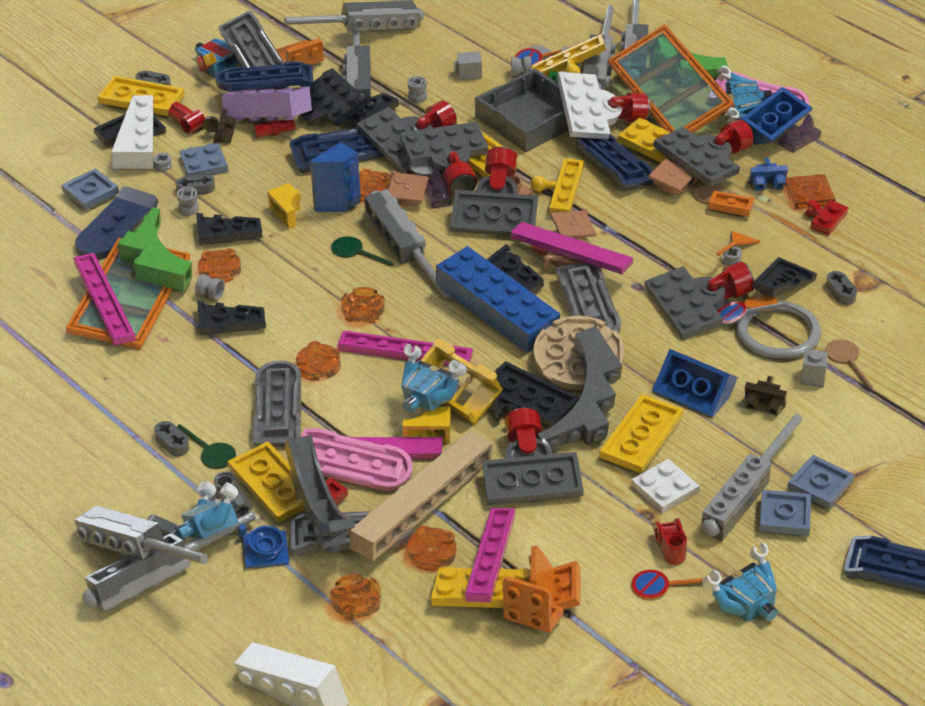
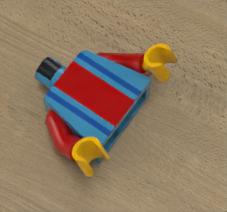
(214, 56)

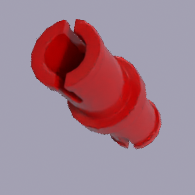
(274, 127)

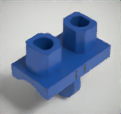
(767, 173)

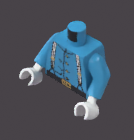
(743, 93)
(426, 384)
(209, 514)
(748, 590)

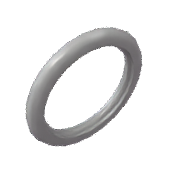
(781, 353)

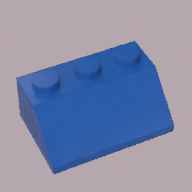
(775, 116)
(335, 179)
(694, 383)

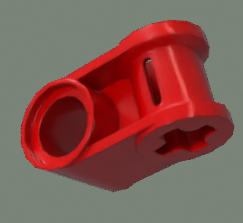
(671, 541)

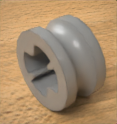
(162, 161)
(732, 256)

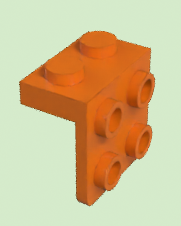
(303, 51)
(562, 580)
(529, 605)

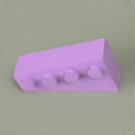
(267, 104)

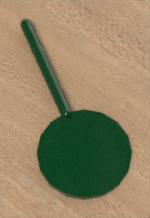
(350, 247)
(214, 455)

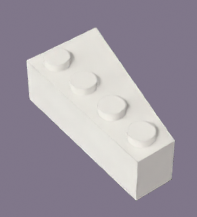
(135, 139)
(290, 677)

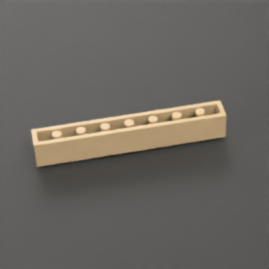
(419, 496)

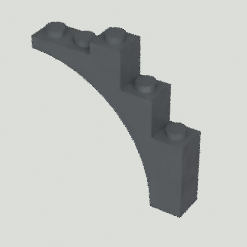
(587, 416)
(310, 486)

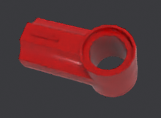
(187, 118)

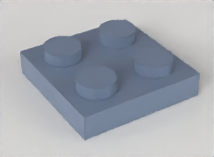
(204, 160)
(90, 189)
(821, 480)
(785, 512)

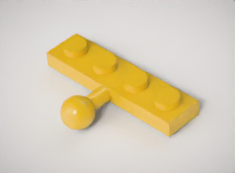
(568, 58)
(565, 187)

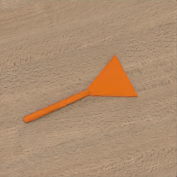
(738, 239)

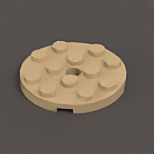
(555, 350)

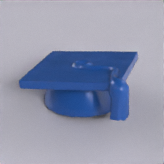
(264, 546)

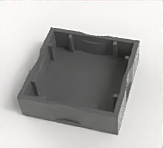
(524, 110)

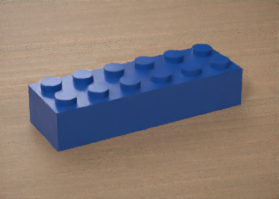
(495, 297)

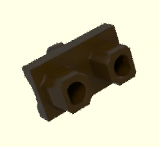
(222, 127)
(766, 393)

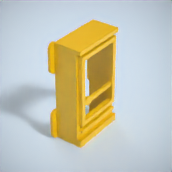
(482, 396)

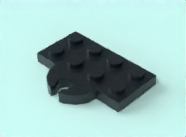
(333, 100)
(529, 391)

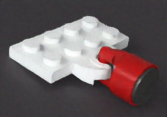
(592, 110)

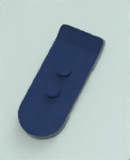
(264, 77)
(311, 145)
(616, 161)
(121, 215)
(886, 562)

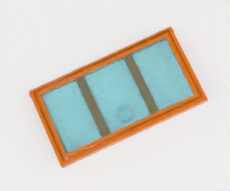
(673, 80)
(139, 300)

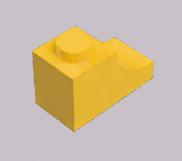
(284, 203)
(430, 424)

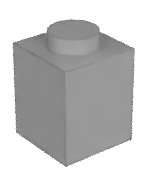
(468, 65)
(814, 368)

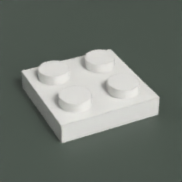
(665, 486)

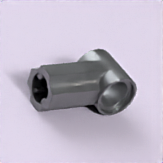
(240, 504)

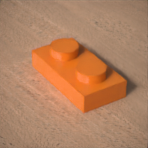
(731, 203)

